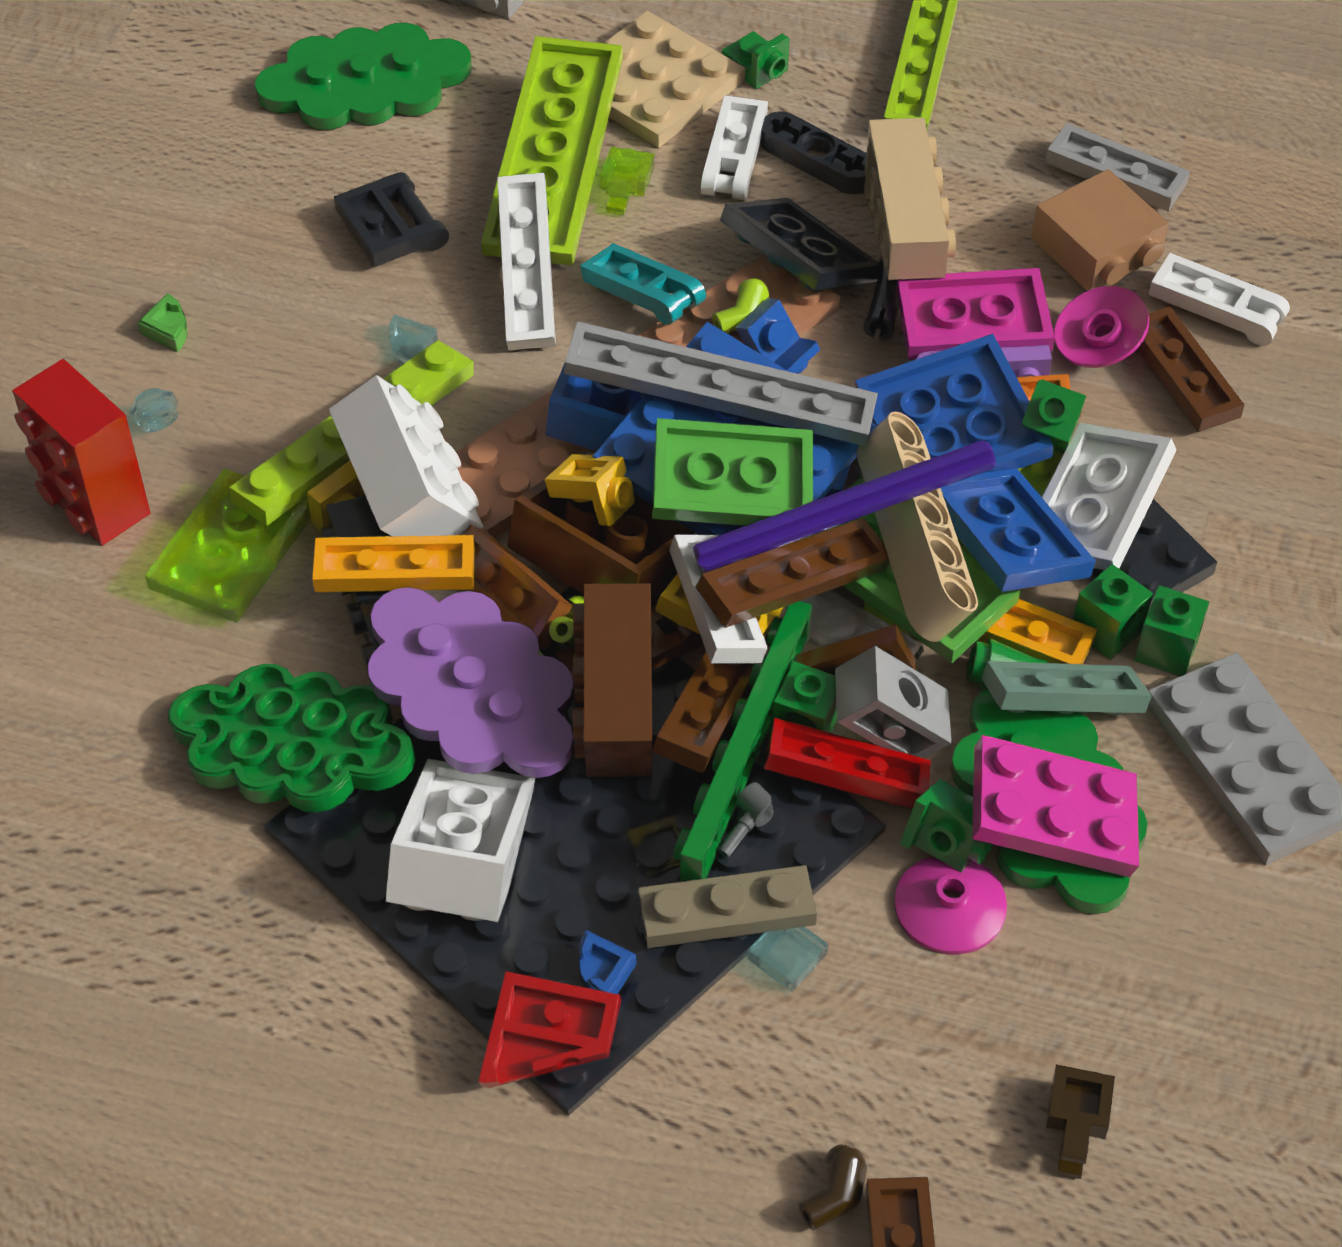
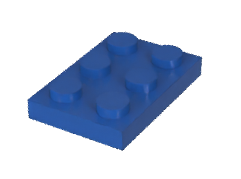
(1014, 531)

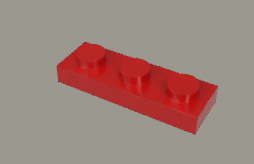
(846, 764)

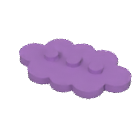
(471, 682)

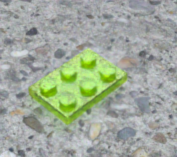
(224, 553)

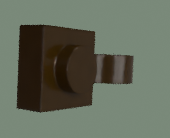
(1081, 1109)

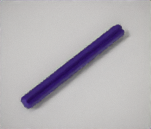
(844, 506)

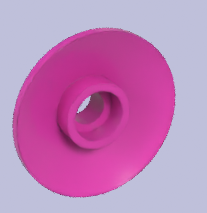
(1100, 312)
(949, 923)

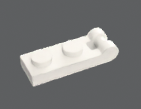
(734, 147)
(1220, 298)

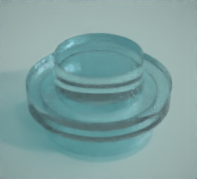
(154, 409)

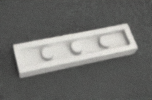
(526, 261)

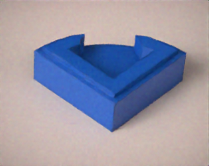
(604, 964)

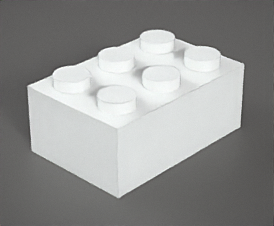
(404, 462)

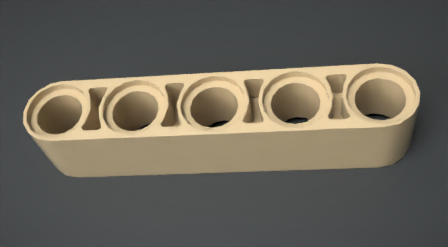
(918, 535)

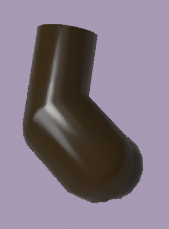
(843, 1189)

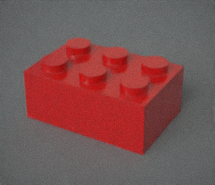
(81, 452)

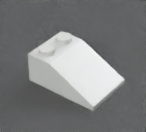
(459, 841)

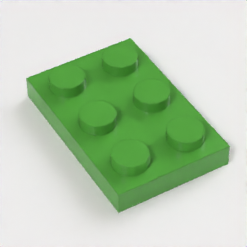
(729, 471)

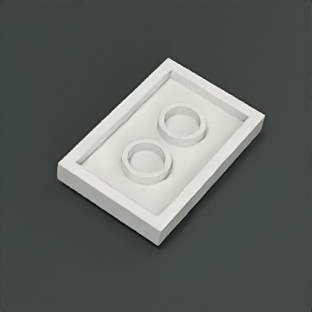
(1107, 487)

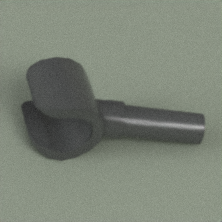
(757, 810)

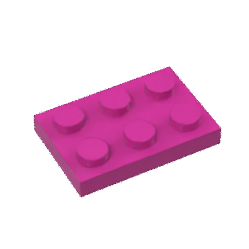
(974, 305)
(1055, 806)

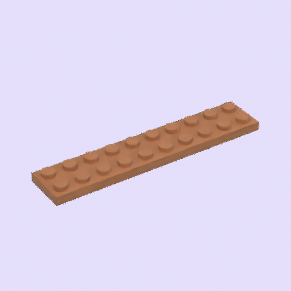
(519, 453)

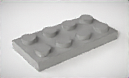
(1250, 757)

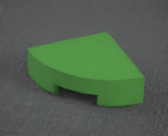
(165, 323)

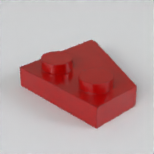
(546, 1029)

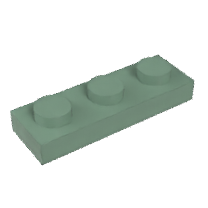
(1065, 687)

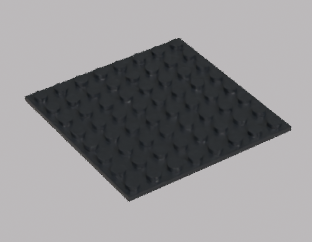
(575, 877)

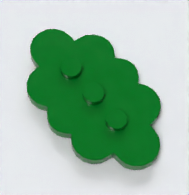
(363, 76)
(1064, 734)
(290, 737)

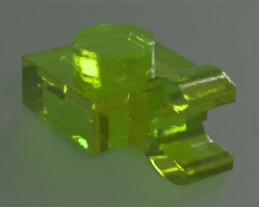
(625, 174)

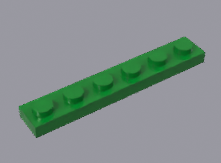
(735, 759)

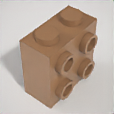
(1099, 230)

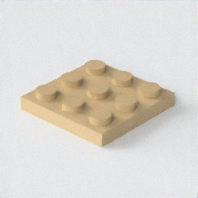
(667, 79)

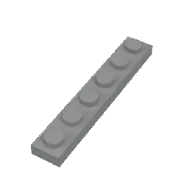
(720, 383)

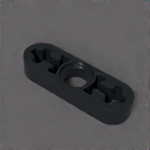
(791, 137)

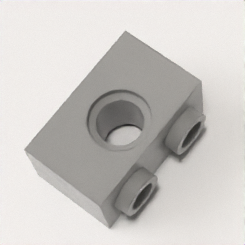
(892, 704)

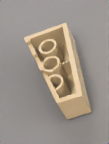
(907, 199)

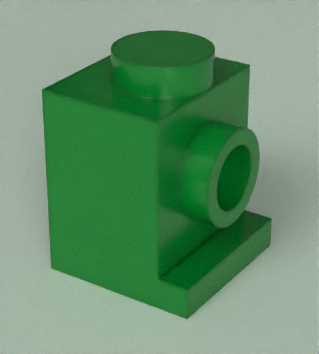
(944, 827)

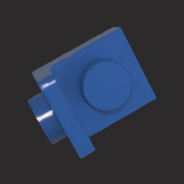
(774, 336)

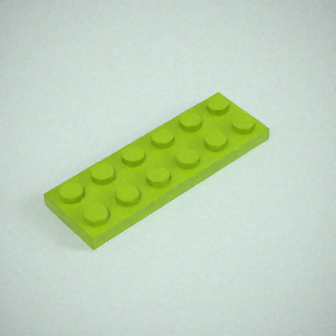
(559, 134)

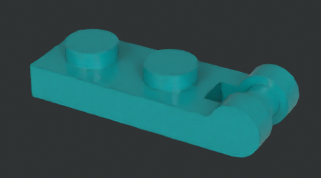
(643, 282)

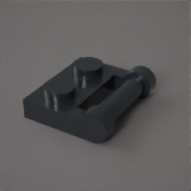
(379, 225)

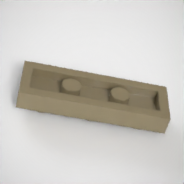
(727, 906)

